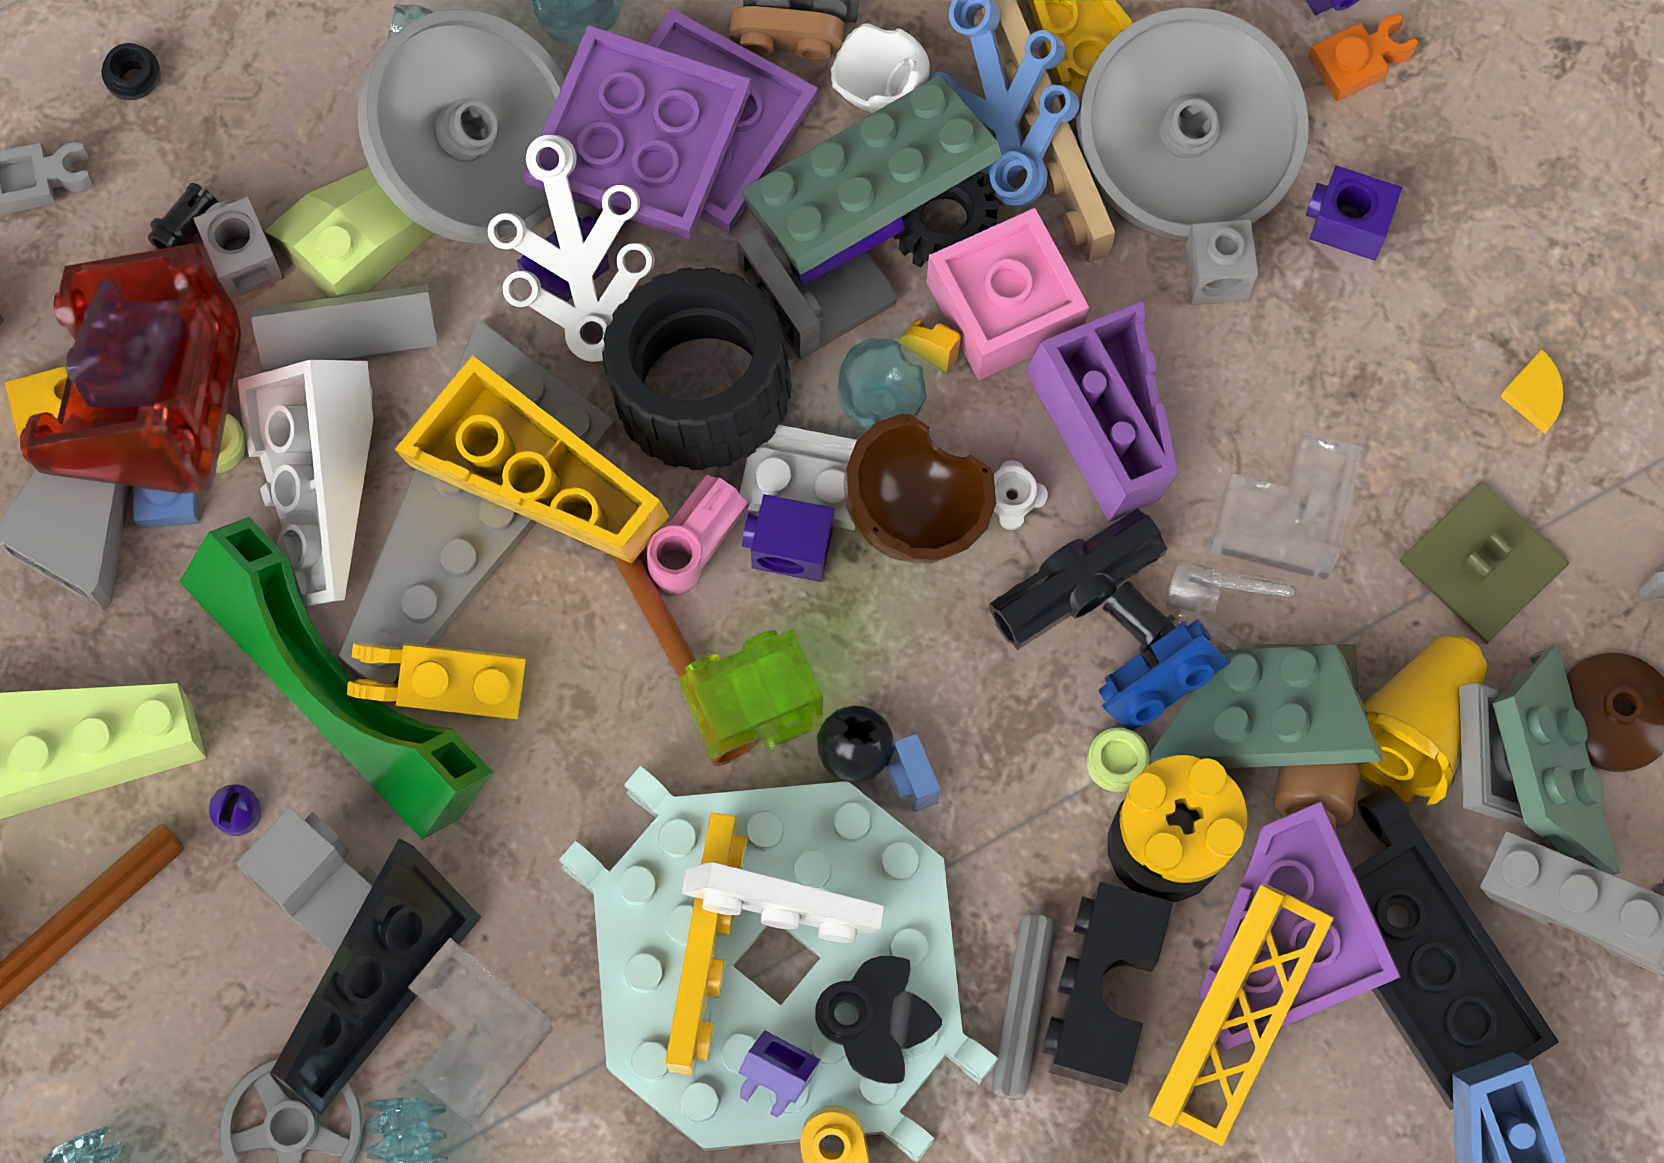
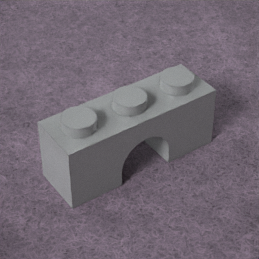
(1580, 898)

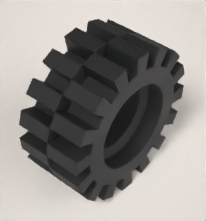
(980, 211)

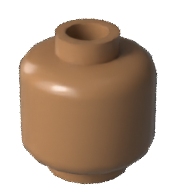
(1309, 784)

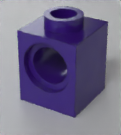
(1370, 196)
(789, 537)

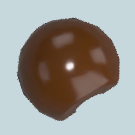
(914, 495)

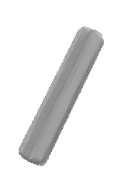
(1023, 1007)

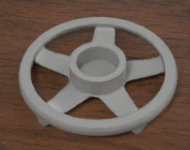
(288, 1125)

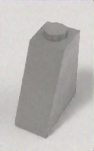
(68, 532)

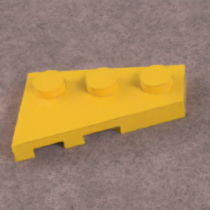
(1085, 31)

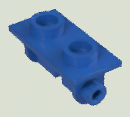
(1141, 693)

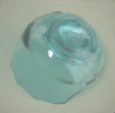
(879, 383)

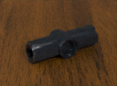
(1077, 578)

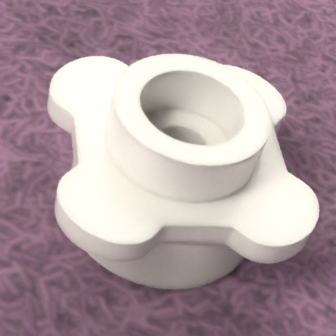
(1030, 494)

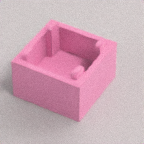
(1005, 292)

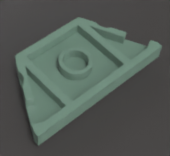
(1274, 712)
(1551, 764)

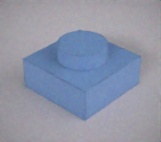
(164, 508)
(912, 773)

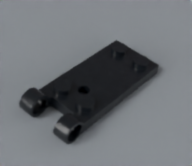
(1454, 988)

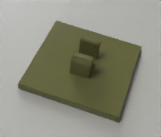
(1484, 562)

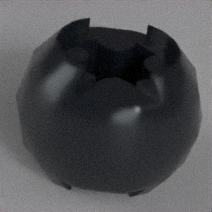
(855, 743)

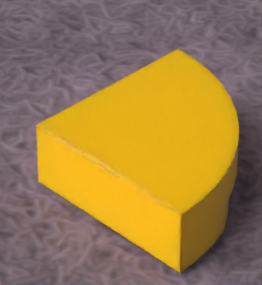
(937, 345)
(1537, 392)

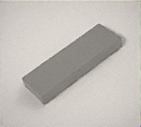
(345, 326)

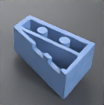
(1502, 1115)

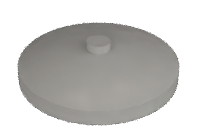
(1192, 121)
(452, 122)

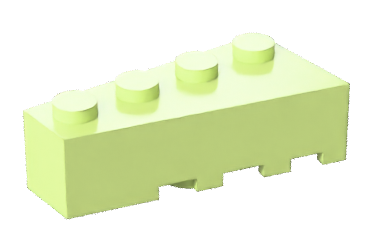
(90, 740)

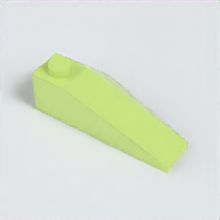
(346, 235)

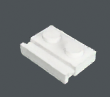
(800, 468)

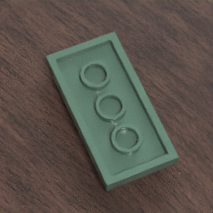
(871, 174)

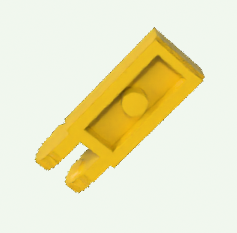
(444, 679)

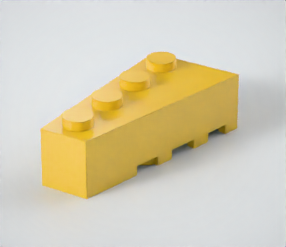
(521, 458)

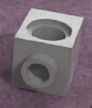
(1220, 262)
(244, 268)

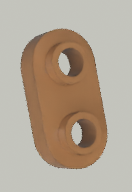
(770, 29)

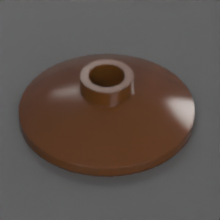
(1617, 740)

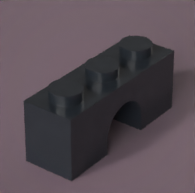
(1090, 1038)

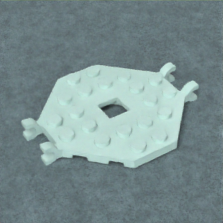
(803, 835)

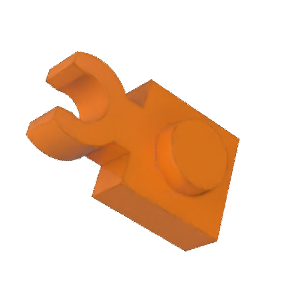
(1357, 60)

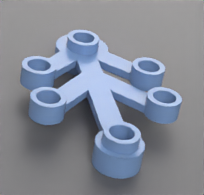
(1007, 104)

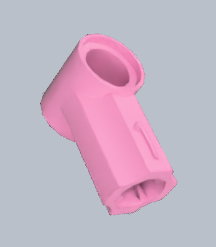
(695, 531)

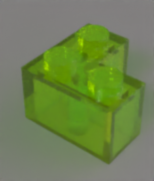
(752, 695)

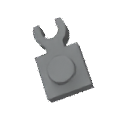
(31, 175)

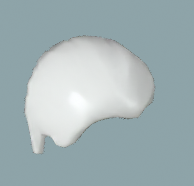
(878, 67)

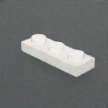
(782, 902)

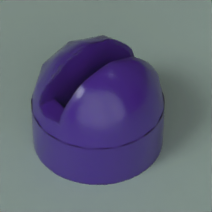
(245, 813)

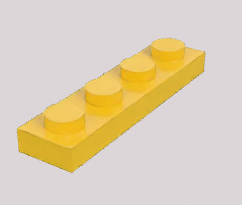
(701, 971)

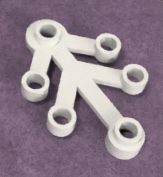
(574, 259)

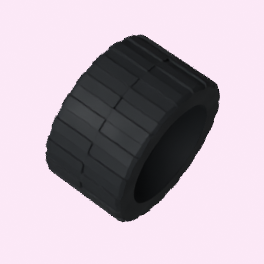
(687, 308)

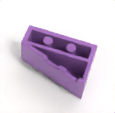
(1108, 408)

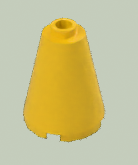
(1419, 720)

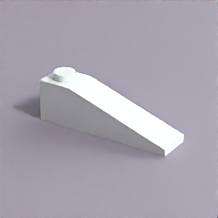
(313, 443)

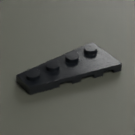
(368, 980)

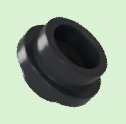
(125, 58)

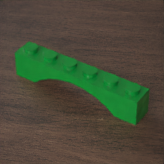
(254, 597)

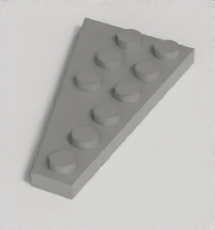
(448, 538)

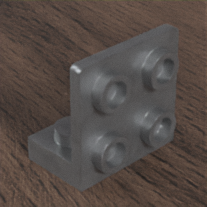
(822, 308)

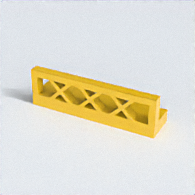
(1219, 1003)

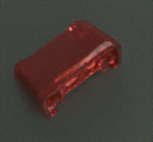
(158, 444)

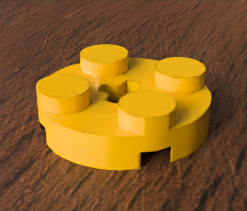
(1203, 788)

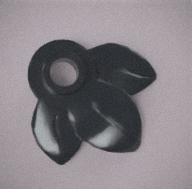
(886, 1022)

